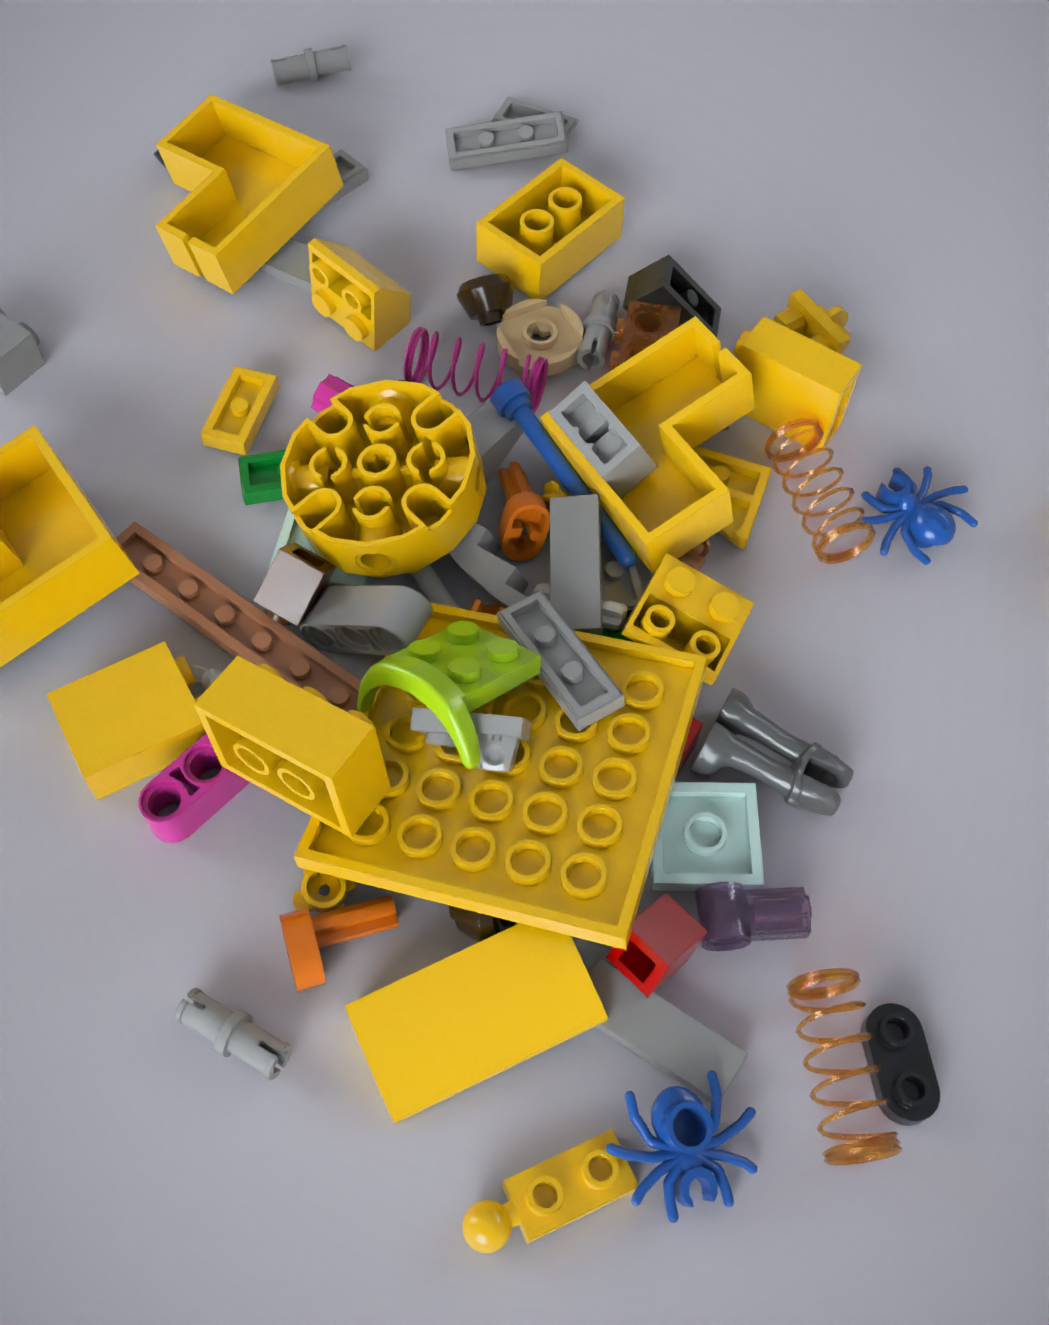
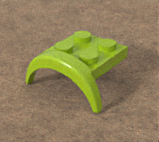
(453, 677)

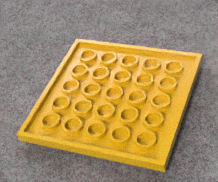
(555, 838)

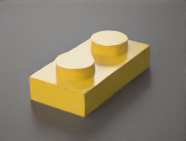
(240, 410)

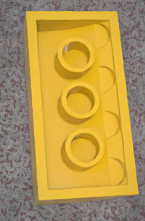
(473, 1016)

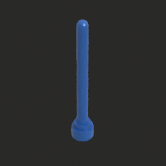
(513, 401)

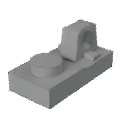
(497, 736)

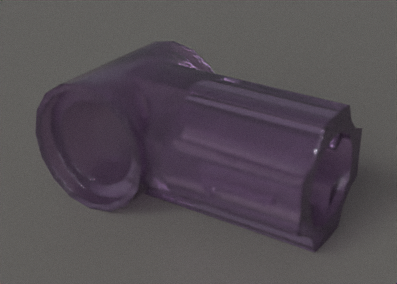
(742, 916)

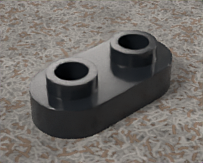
(900, 1062)

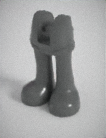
(802, 785)

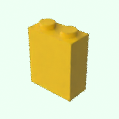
(796, 379)
(129, 718)

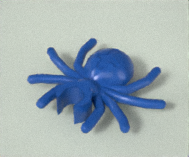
(921, 519)
(685, 1146)

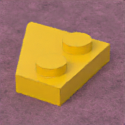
(746, 486)

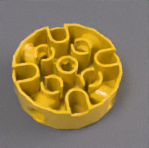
(384, 478)

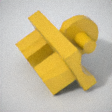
(815, 321)

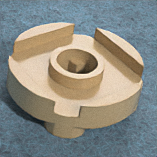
(535, 317)

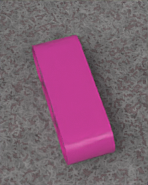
(181, 785)

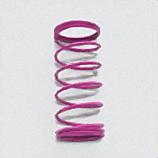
(535, 383)

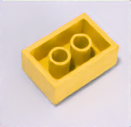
(550, 229)
(295, 744)

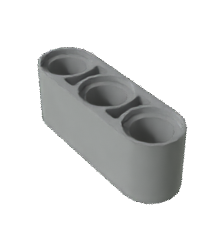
(366, 619)

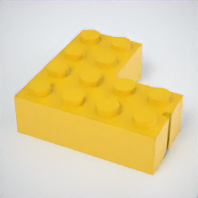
(248, 190)
(670, 405)
(52, 546)

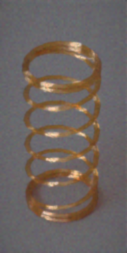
(800, 454)
(869, 1146)

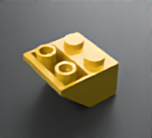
(356, 294)
(688, 614)

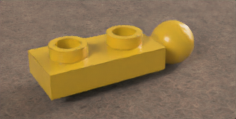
(551, 1195)

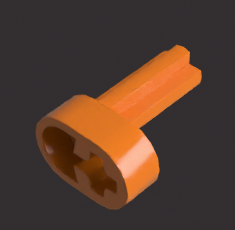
(521, 510)
(308, 934)

